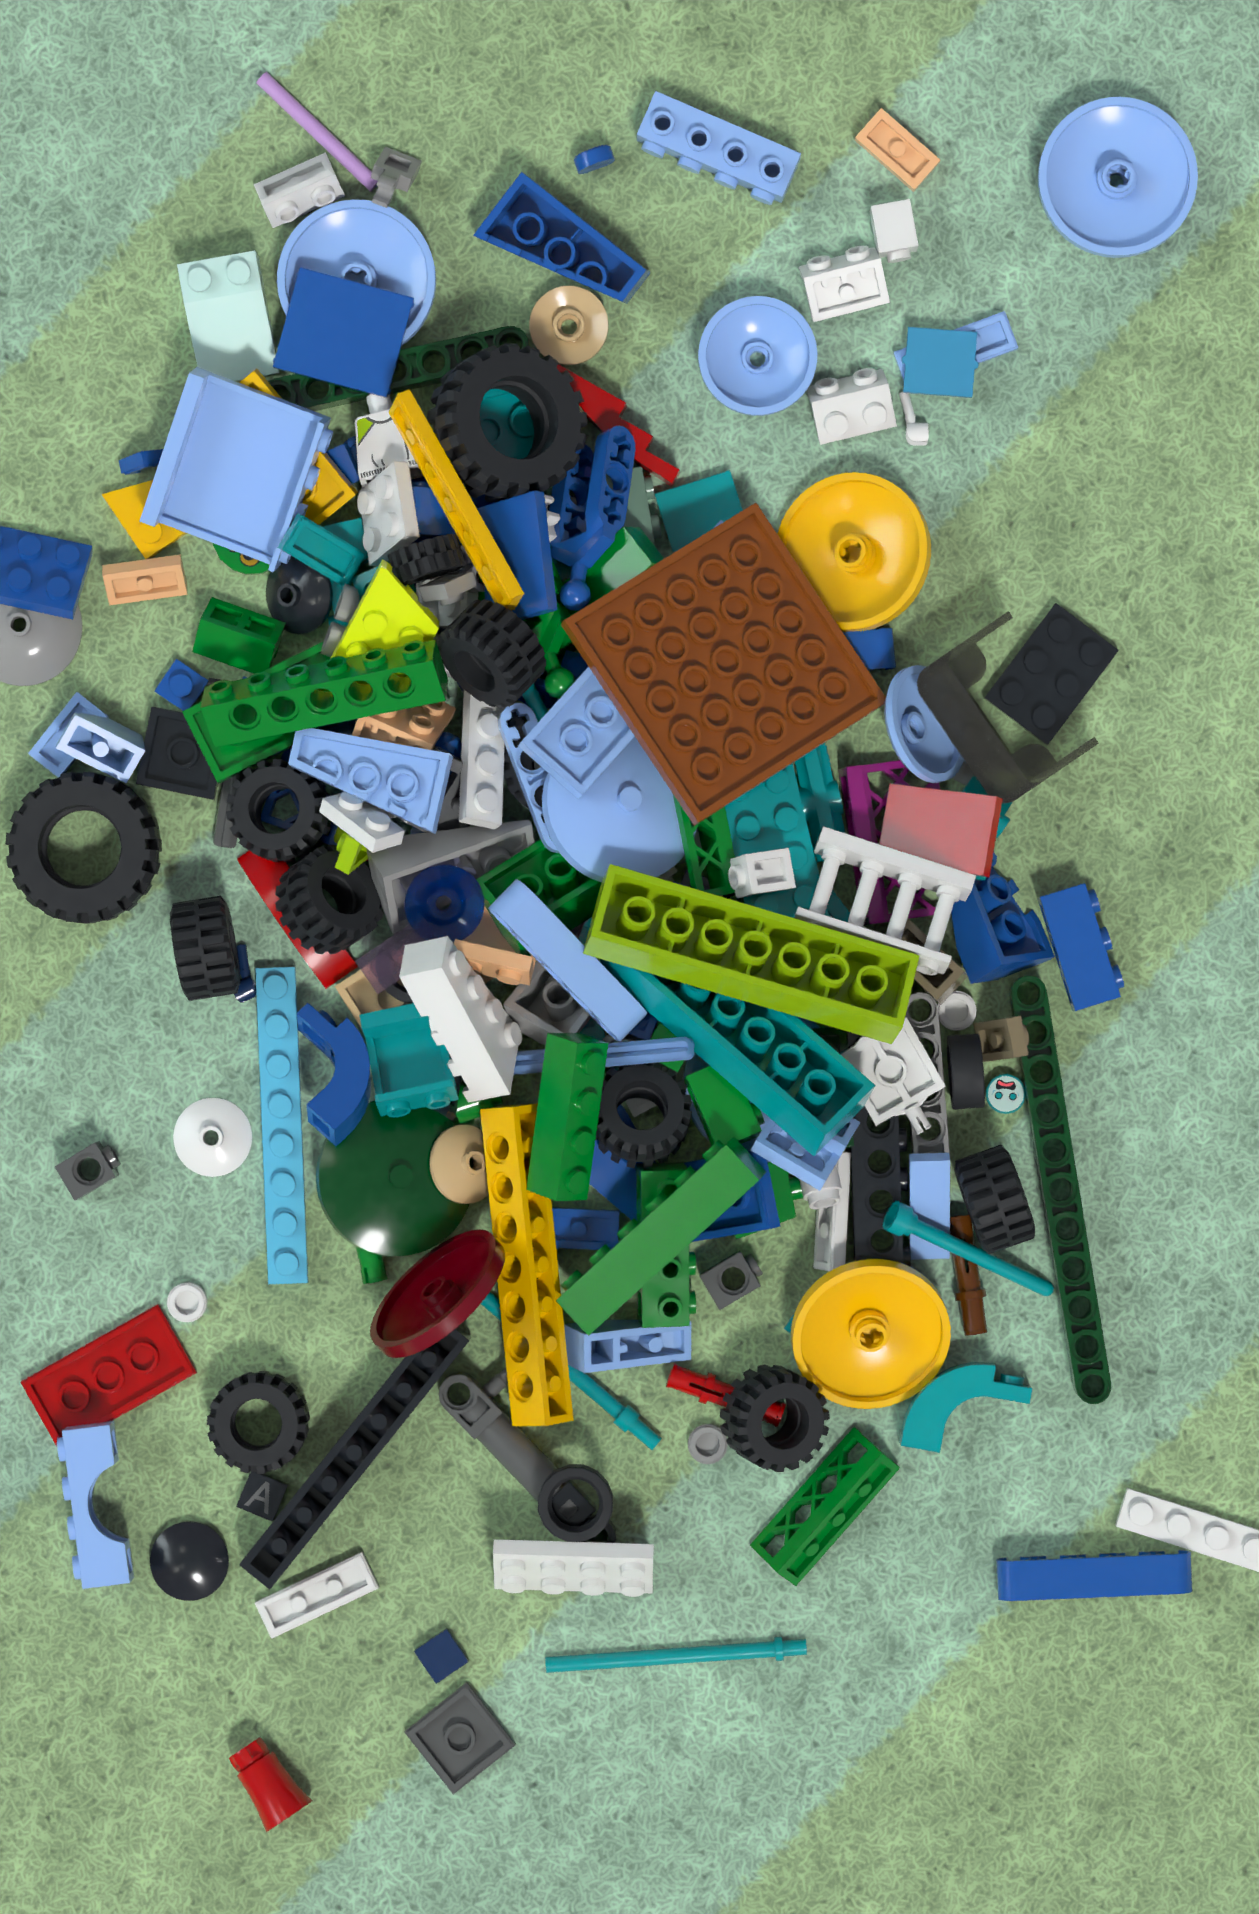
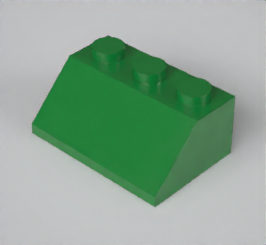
(551, 878)

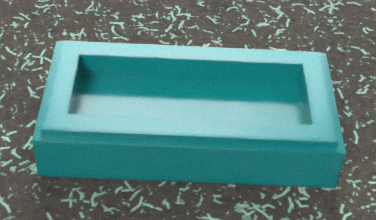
(321, 550)

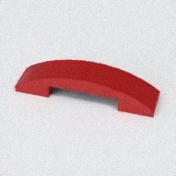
(265, 879)

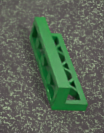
(715, 851)
(830, 1511)

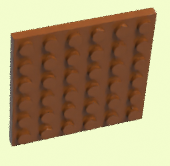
(724, 663)

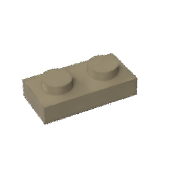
(1002, 1038)

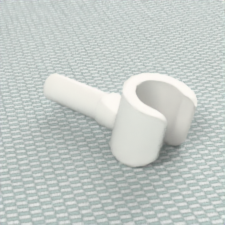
(916, 433)

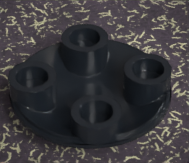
(189, 1561)

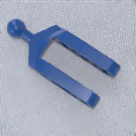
(597, 511)

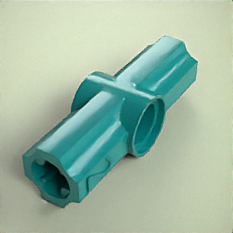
(819, 794)

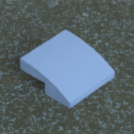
(789, 1155)

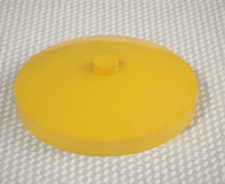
(859, 547)
(870, 1333)

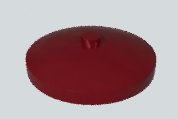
(437, 1293)

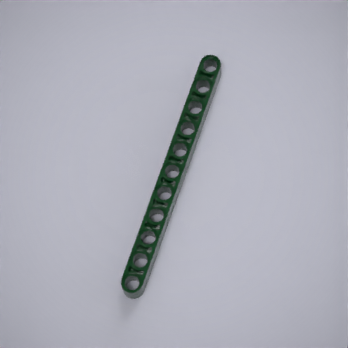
(1071, 1206)

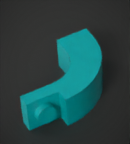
(934, 1403)

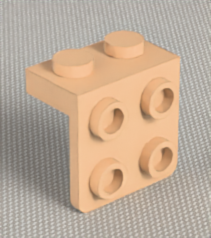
(493, 956)

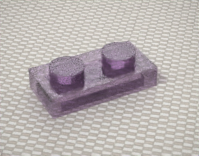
(384, 962)

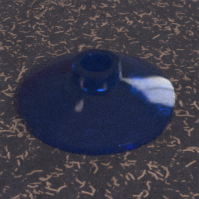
(465, 905)

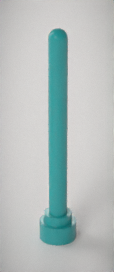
(902, 1220)

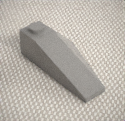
(470, 848)
(545, 1005)

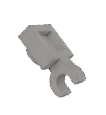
(393, 171)
(451, 586)

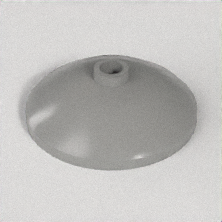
(40, 649)

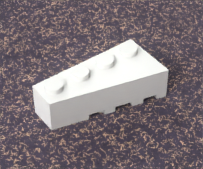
(462, 1017)

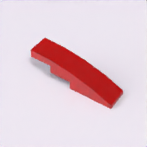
(606, 412)

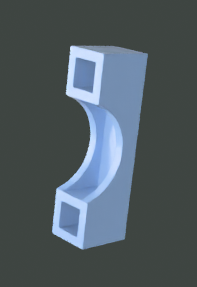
(102, 1555)

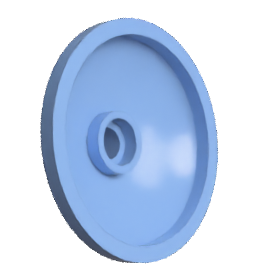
(762, 327)
(916, 733)

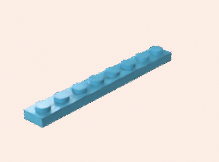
(282, 1125)

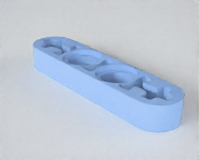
(528, 779)

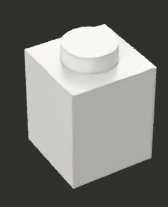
(894, 230)

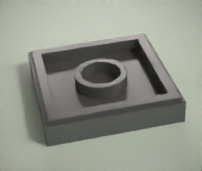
(459, 1738)

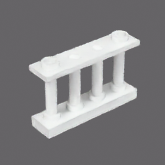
(911, 874)

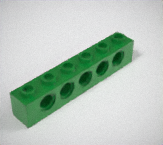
(311, 708)

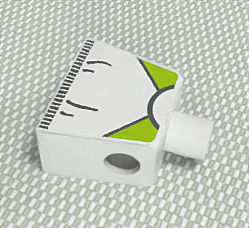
(380, 442)

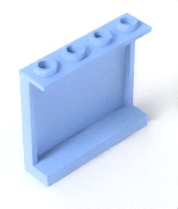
(236, 466)

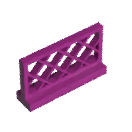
(861, 824)

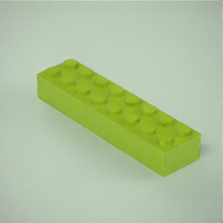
(751, 954)

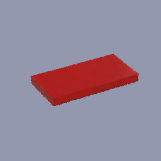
(110, 1374)

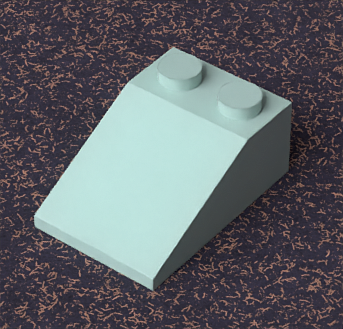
(228, 315)

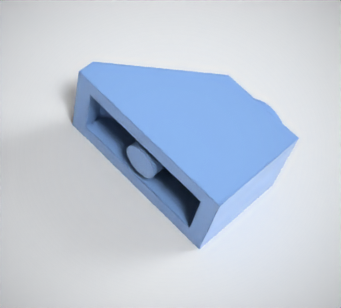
(102, 745)

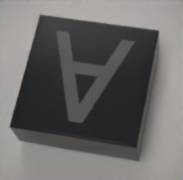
(262, 1495)

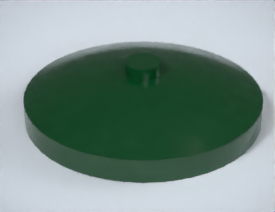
(381, 1184)

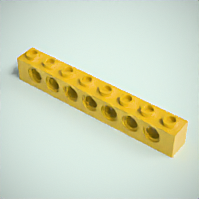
(530, 1272)

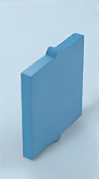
(940, 362)

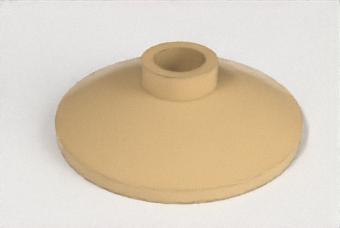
(569, 304)
(451, 1164)

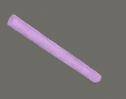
(317, 130)

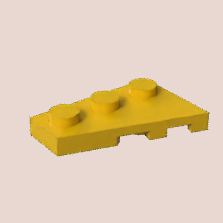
(128, 508)

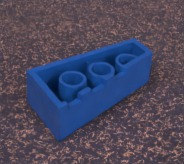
(553, 236)

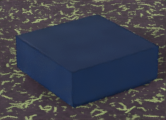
(441, 1655)

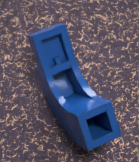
(345, 1098)

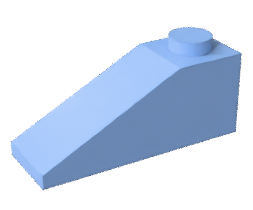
(625, 1345)

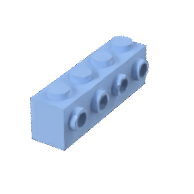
(717, 147)

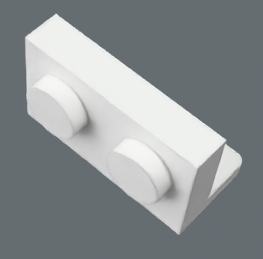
(299, 190)
(851, 405)

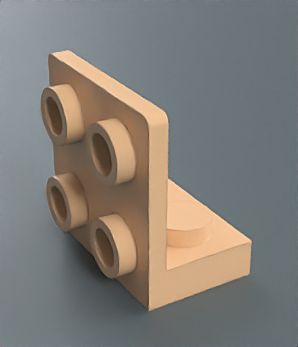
(410, 727)

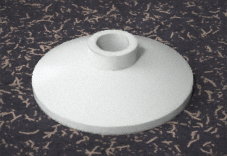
(233, 1134)

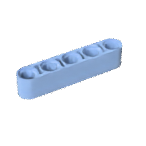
(564, 959)

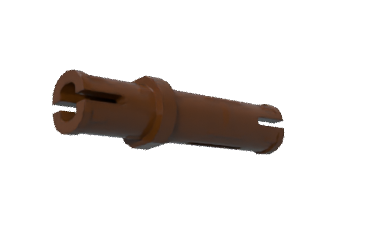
(968, 1284)

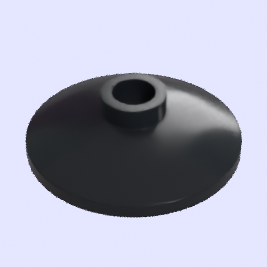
(310, 599)

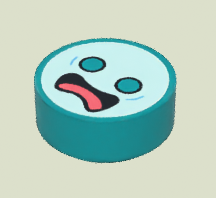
(1005, 1093)

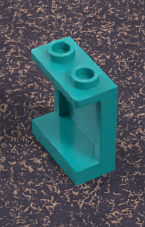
(406, 1062)

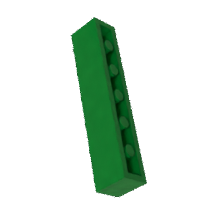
(661, 1235)

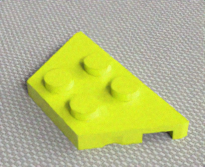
(386, 618)

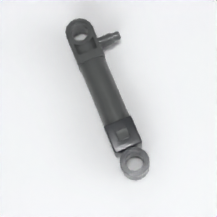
(513, 1449)

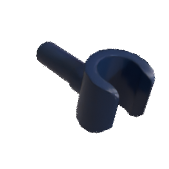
(247, 986)

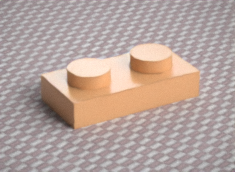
(897, 149)
(144, 579)

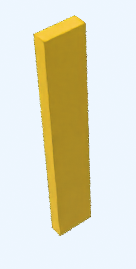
(455, 501)

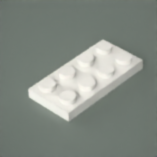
(573, 1567)

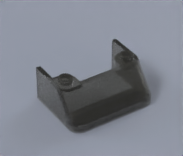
(946, 694)

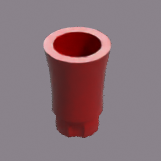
(268, 1784)

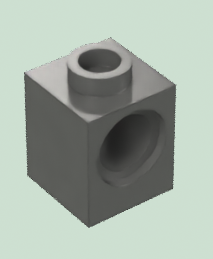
(71, 1169)
(719, 1292)

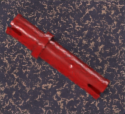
(681, 1379)

